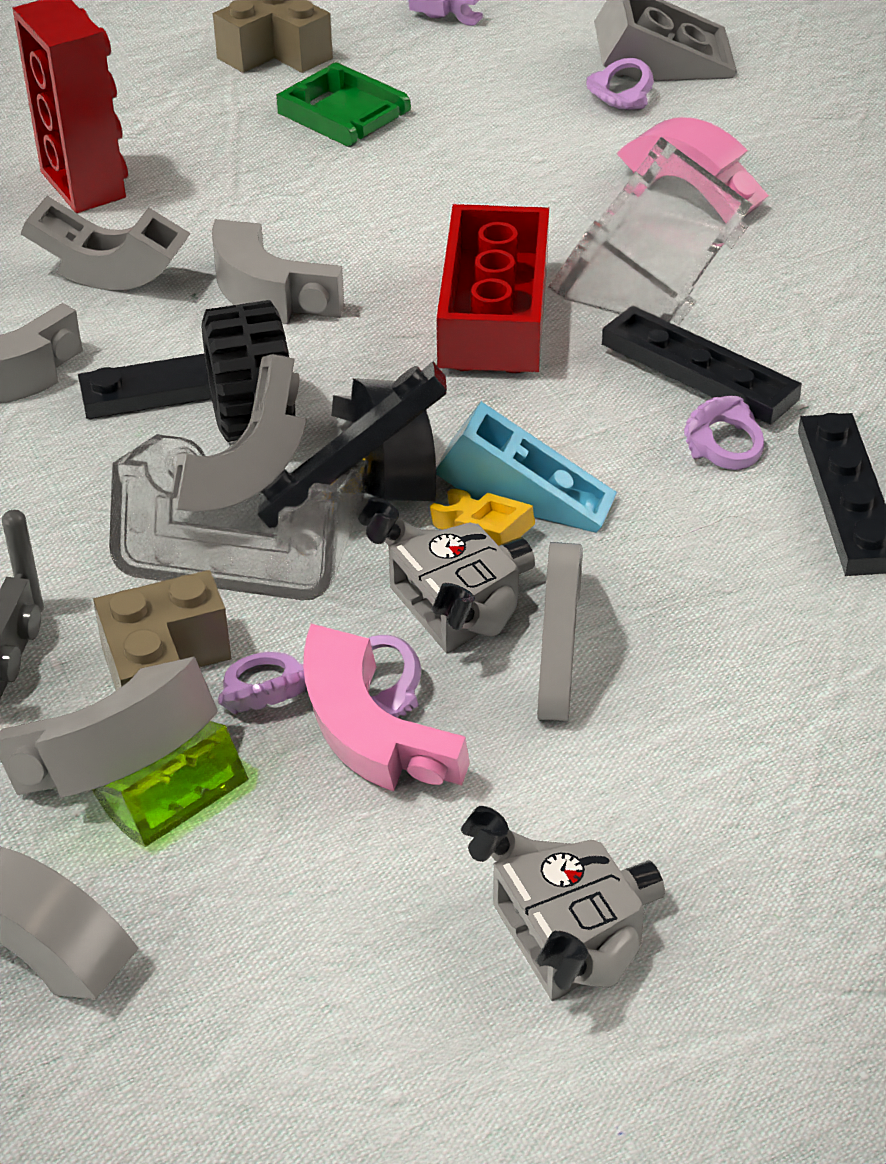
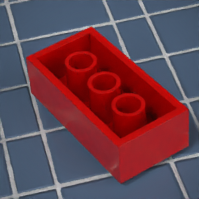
(71, 102)
(493, 289)

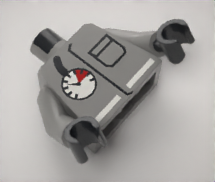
(450, 577)
(565, 903)

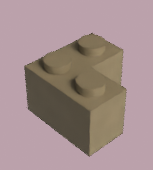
(266, 30)
(162, 625)

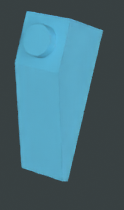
(509, 462)

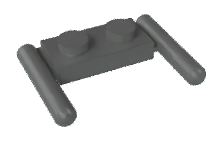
(19, 598)

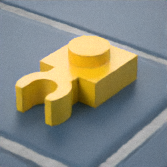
(498, 516)

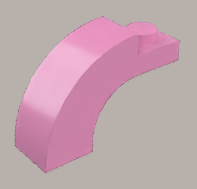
(705, 145)
(361, 733)

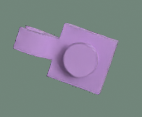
(441, 8)

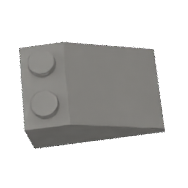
(665, 38)

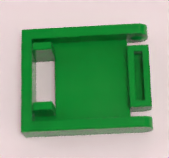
(350, 113)

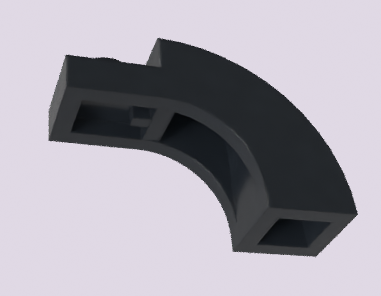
(404, 463)

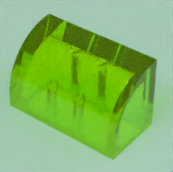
(175, 786)

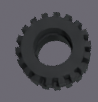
(233, 350)

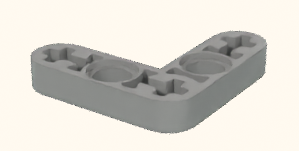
(559, 625)

